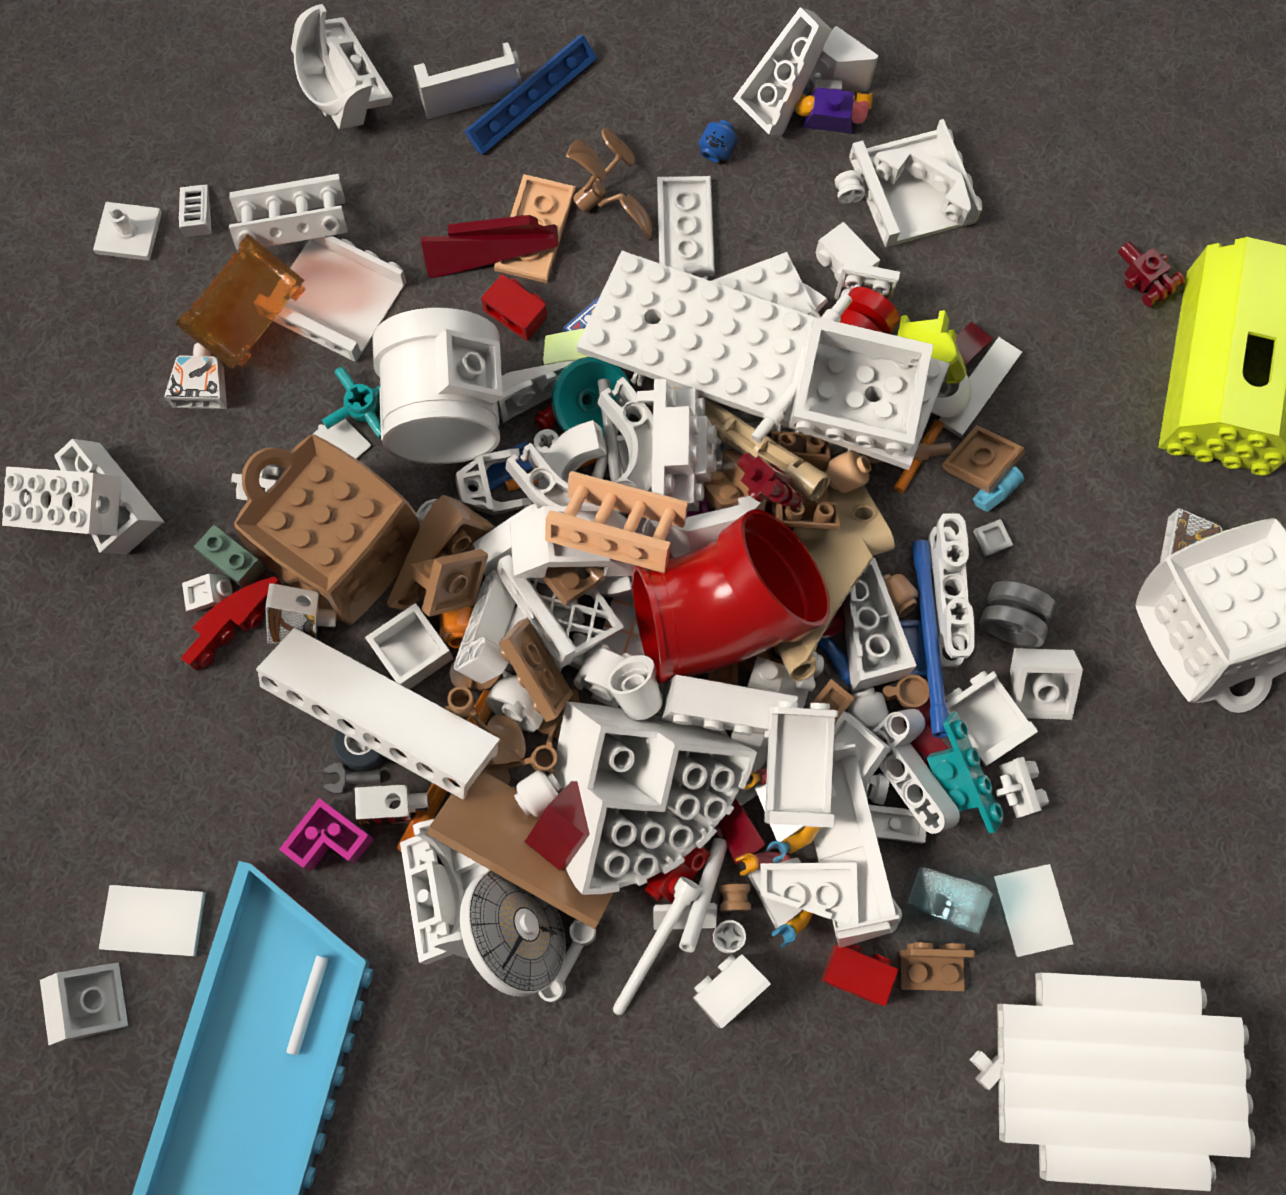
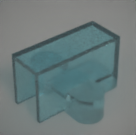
(950, 899)

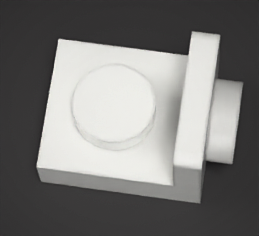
(206, 591)

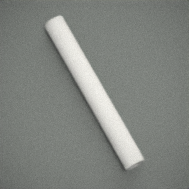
(700, 906)

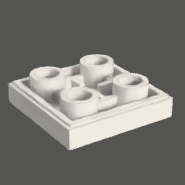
(860, 275)

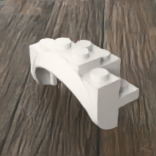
(340, 82)
(680, 442)
(436, 893)

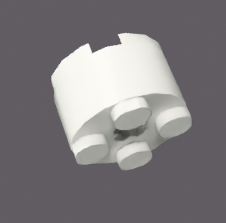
(595, 673)

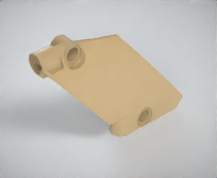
(841, 559)

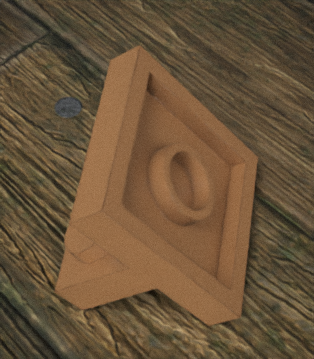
(726, 484)
(450, 580)

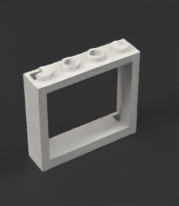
(873, 344)

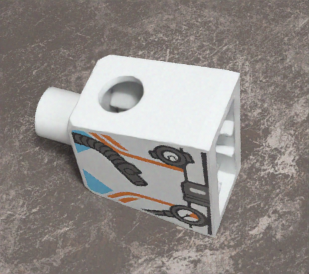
(197, 381)

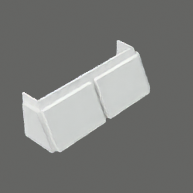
(855, 841)

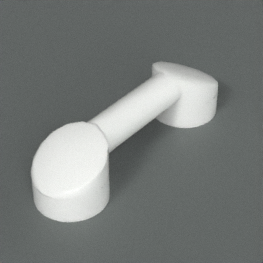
(585, 937)

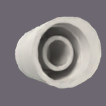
(636, 687)

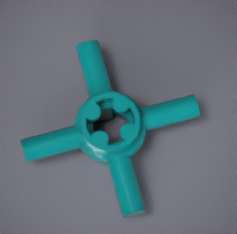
(353, 397)

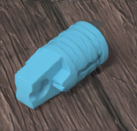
(1006, 487)

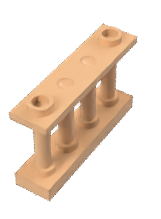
(611, 541)

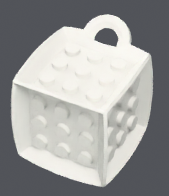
(1221, 614)

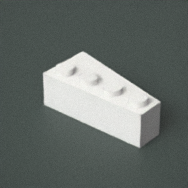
(783, 72)
(135, 516)

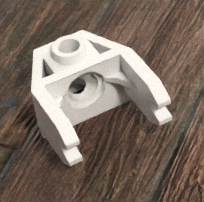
(475, 475)

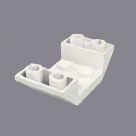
(533, 554)

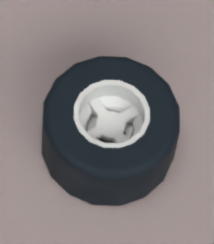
(356, 754)

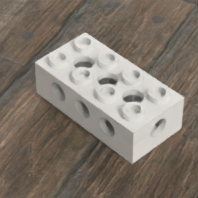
(93, 496)

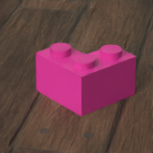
(323, 829)

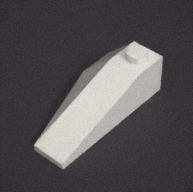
(527, 388)

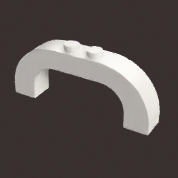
(567, 455)

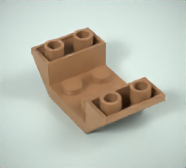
(811, 514)

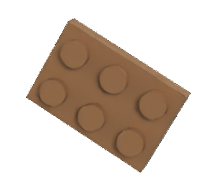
(536, 669)

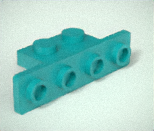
(961, 774)

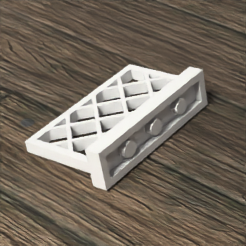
(545, 623)

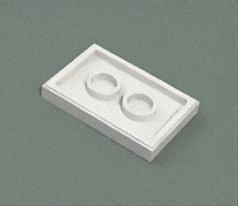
(152, 920)

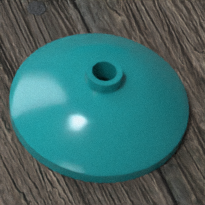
(582, 379)

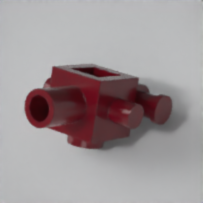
(1149, 273)
(768, 481)

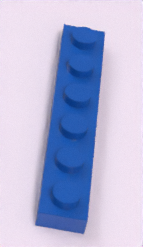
(530, 94)

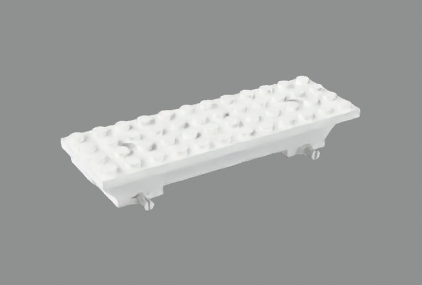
(744, 351)

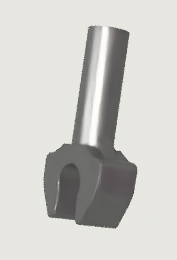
(348, 778)

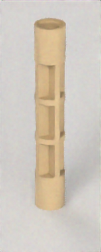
(736, 433)

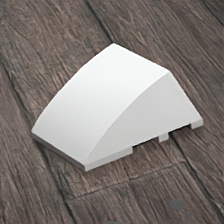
(706, 527)

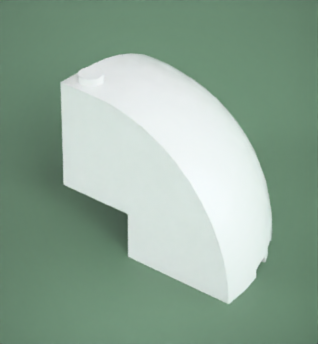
(645, 791)

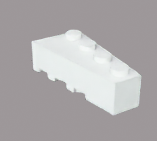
(873, 634)
(719, 705)

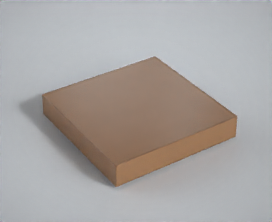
(983, 458)

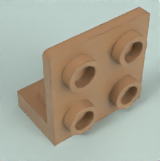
(932, 968)

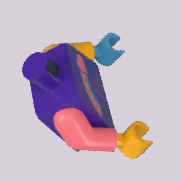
(833, 109)

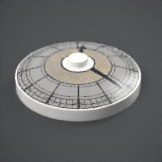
(511, 935)

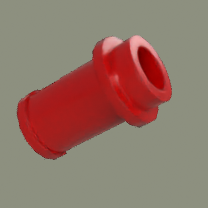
(545, 419)

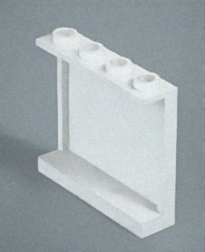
(911, 205)

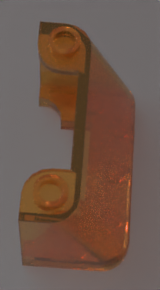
(241, 303)

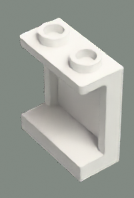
(991, 717)

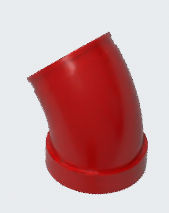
(729, 599)

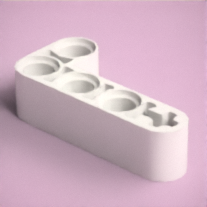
(480, 649)
(942, 812)

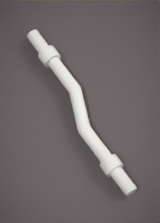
(774, 414)

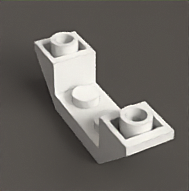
(922, 165)

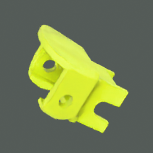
(943, 342)

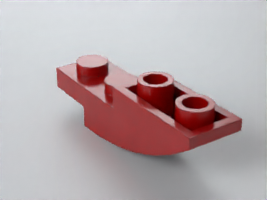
(217, 626)

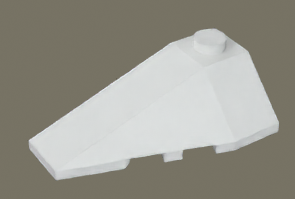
(773, 678)

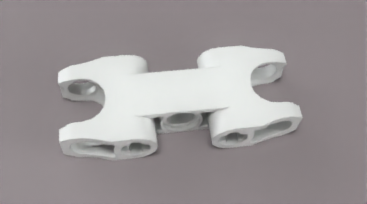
(948, 568)

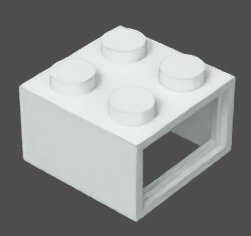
(409, 647)

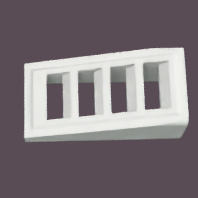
(194, 227)

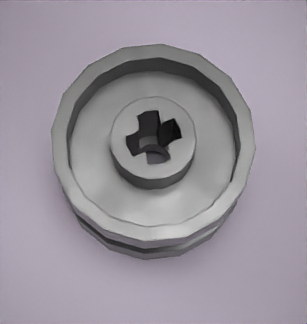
(1017, 614)

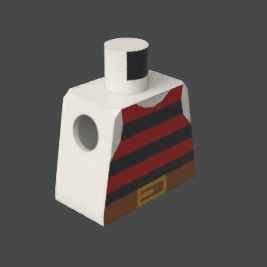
(375, 802)

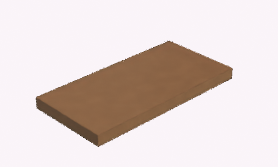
(493, 831)

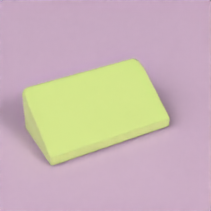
(562, 347)

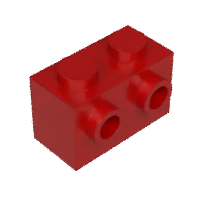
(514, 306)
(860, 974)

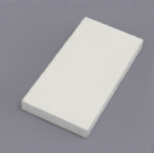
(686, 223)

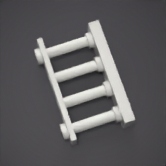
(288, 198)

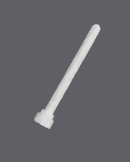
(685, 893)

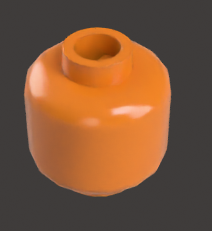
(453, 626)

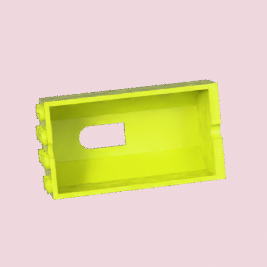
(1208, 400)

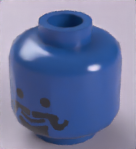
(718, 141)

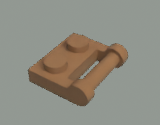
(569, 583)

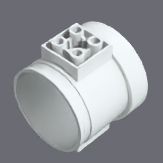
(438, 385)

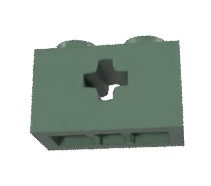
(229, 557)

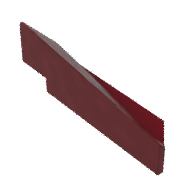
(485, 243)
(739, 833)

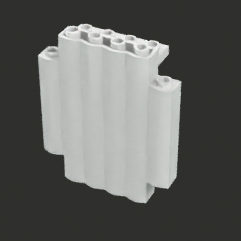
(1124, 1081)

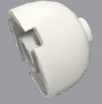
(515, 702)

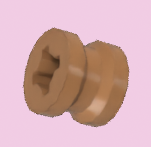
(735, 897)

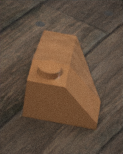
(445, 530)

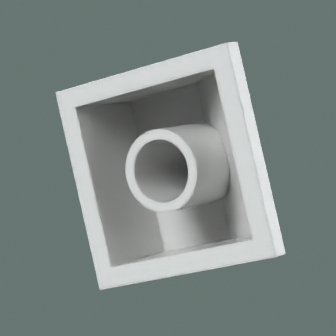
(847, 61)
(1045, 682)
(730, 990)
(83, 1002)

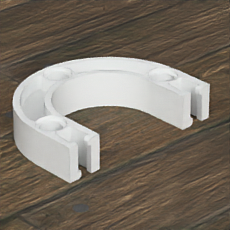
(636, 434)

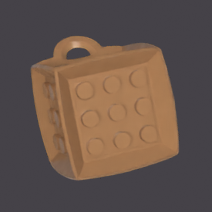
(326, 525)

